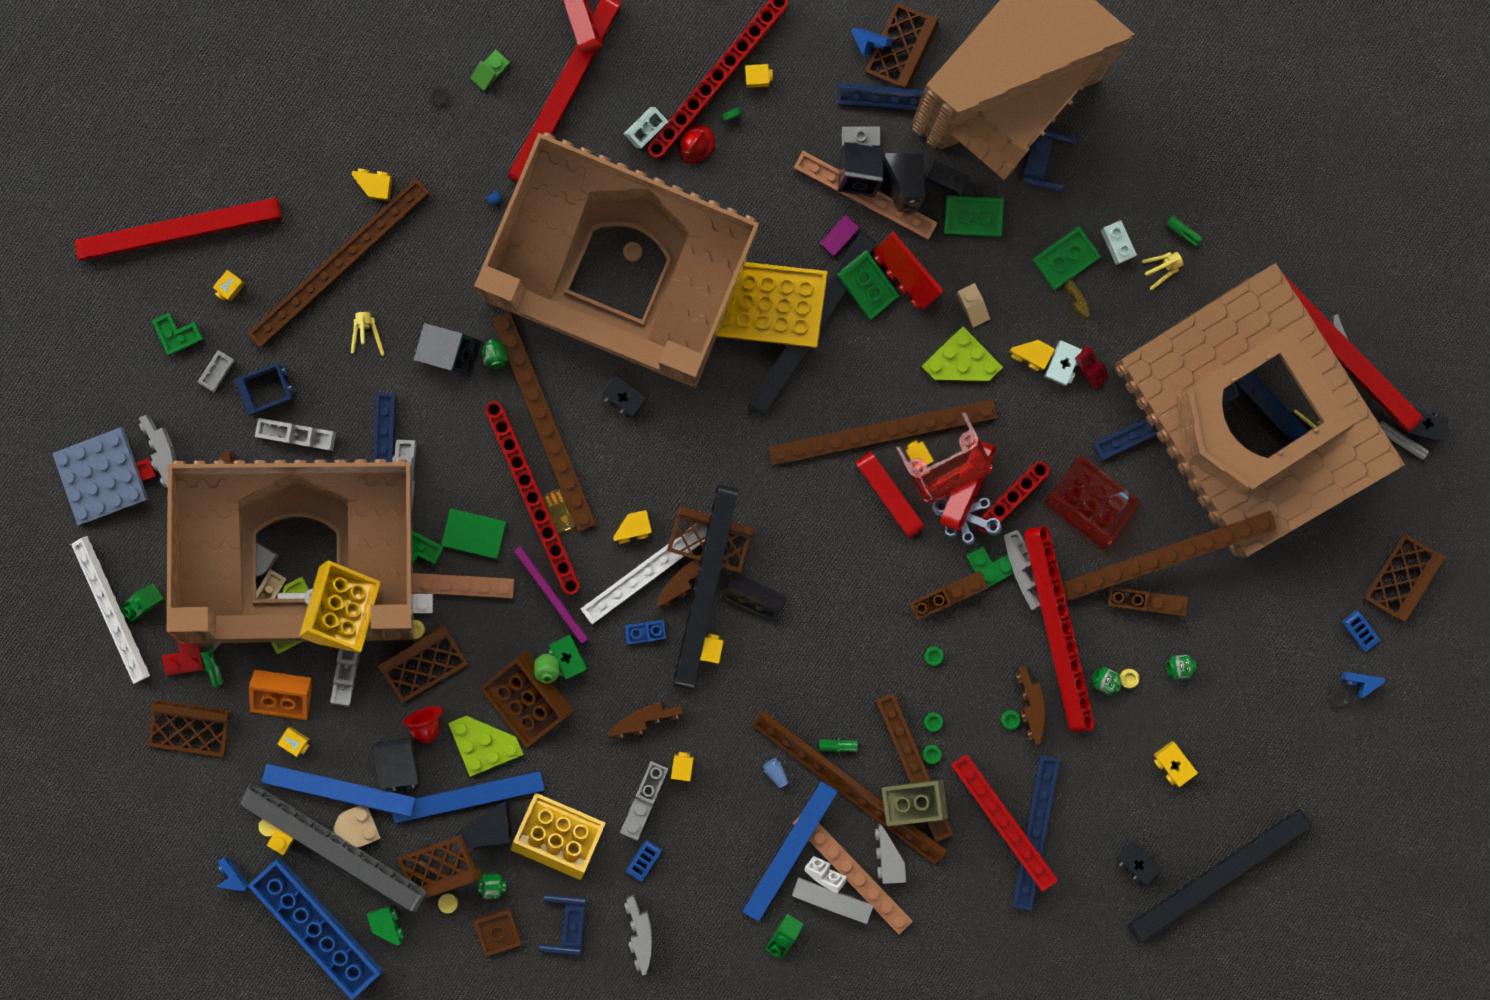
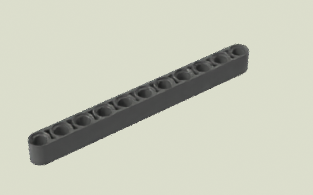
(333, 847)

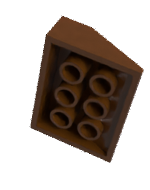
(524, 702)

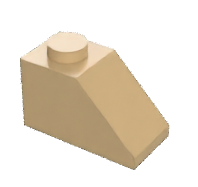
(973, 305)

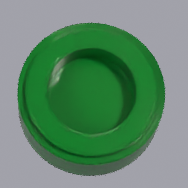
(731, 114)
(933, 656)
(1010, 719)
(933, 722)
(931, 754)

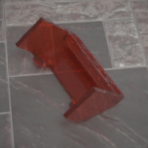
(952, 472)

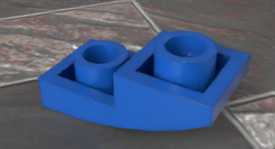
(645, 632)

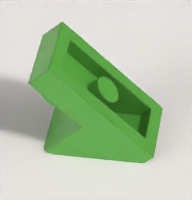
(489, 70)

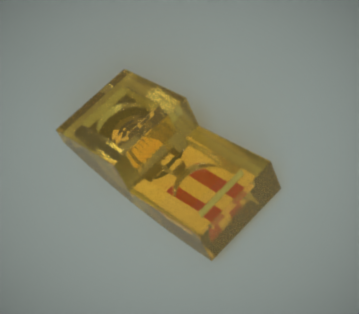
(1080, 304)
(559, 510)

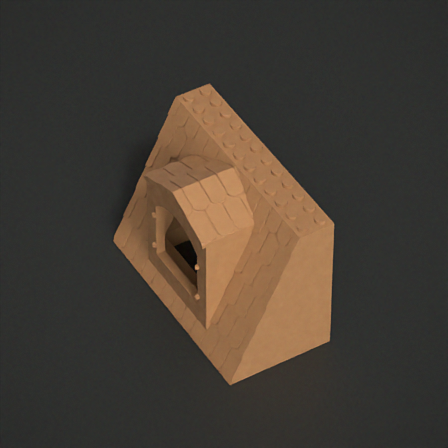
(1017, 76)
(547, 229)
(1181, 389)
(224, 506)

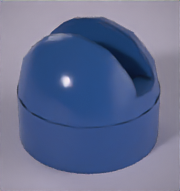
(494, 198)

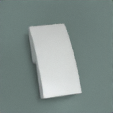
(821, 872)

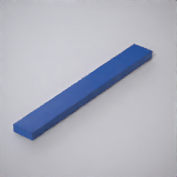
(338, 790)
(475, 795)
(790, 851)

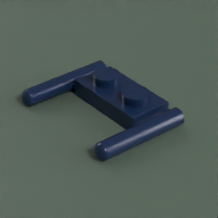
(1038, 159)
(572, 925)

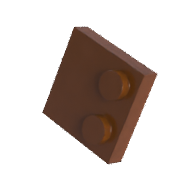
(497, 932)

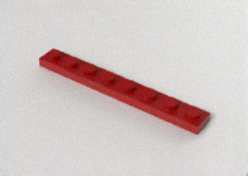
(1004, 822)

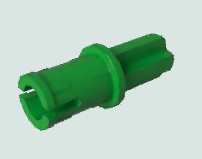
(1184, 231)
(212, 667)
(838, 745)

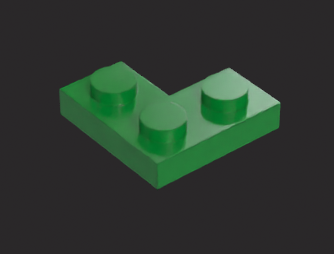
(174, 338)
(425, 548)
(991, 571)

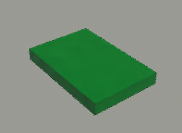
(973, 216)
(1066, 258)
(867, 285)
(474, 533)

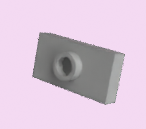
(861, 135)
(216, 371)

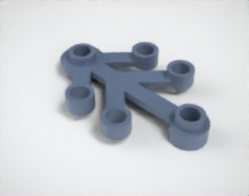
(987, 524)

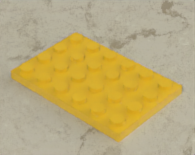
(776, 305)

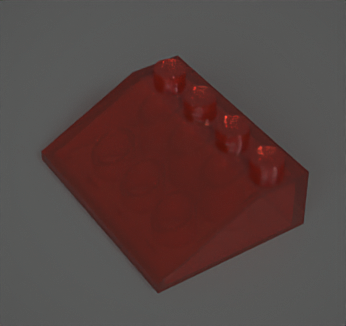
(1092, 502)

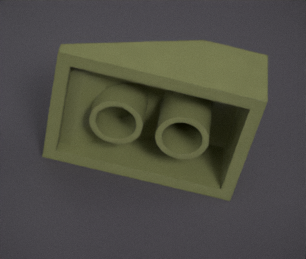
(914, 802)

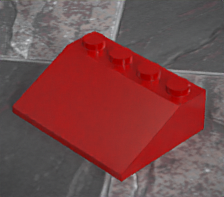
(907, 271)

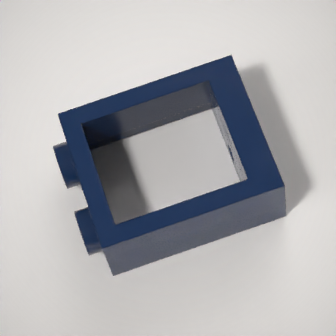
(246, 393)

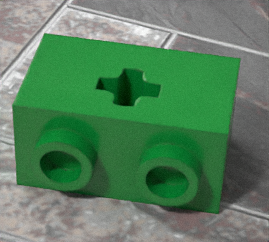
(576, 663)

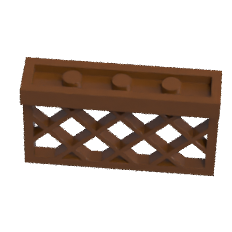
(919, 48)
(703, 519)
(1418, 588)
(410, 652)
(194, 712)
(447, 882)

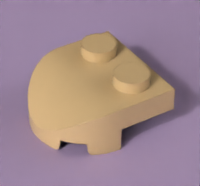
(356, 826)

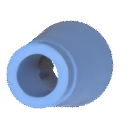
(775, 772)

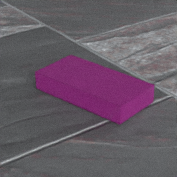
(839, 235)

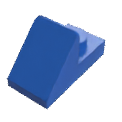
(866, 39)
(1367, 683)
(235, 879)

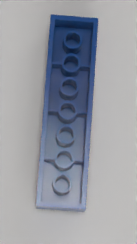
(315, 928)

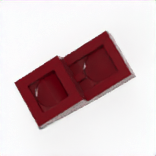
(1092, 369)

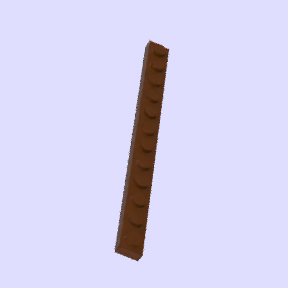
(338, 263)
(544, 422)
(881, 432)
(1169, 555)
(845, 785)

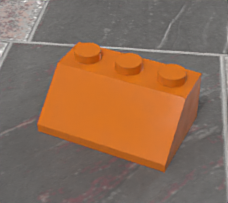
(280, 694)

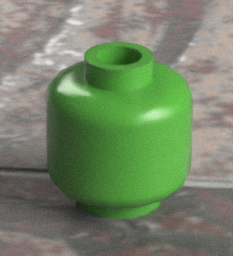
(546, 668)

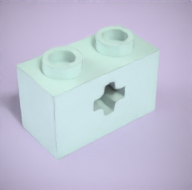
(645, 127)
(1118, 242)
(1055, 371)

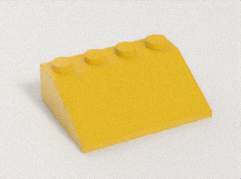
(339, 608)
(558, 836)

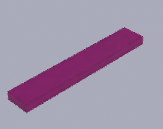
(552, 596)

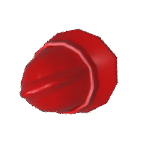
(696, 144)
(424, 723)

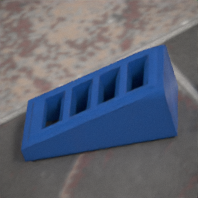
(1362, 621)
(657, 850)

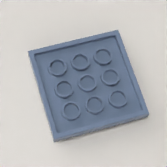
(100, 476)

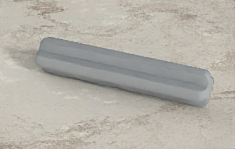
(1404, 441)

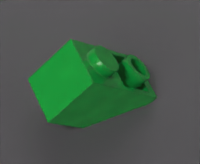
(141, 602)
(384, 924)
(784, 936)

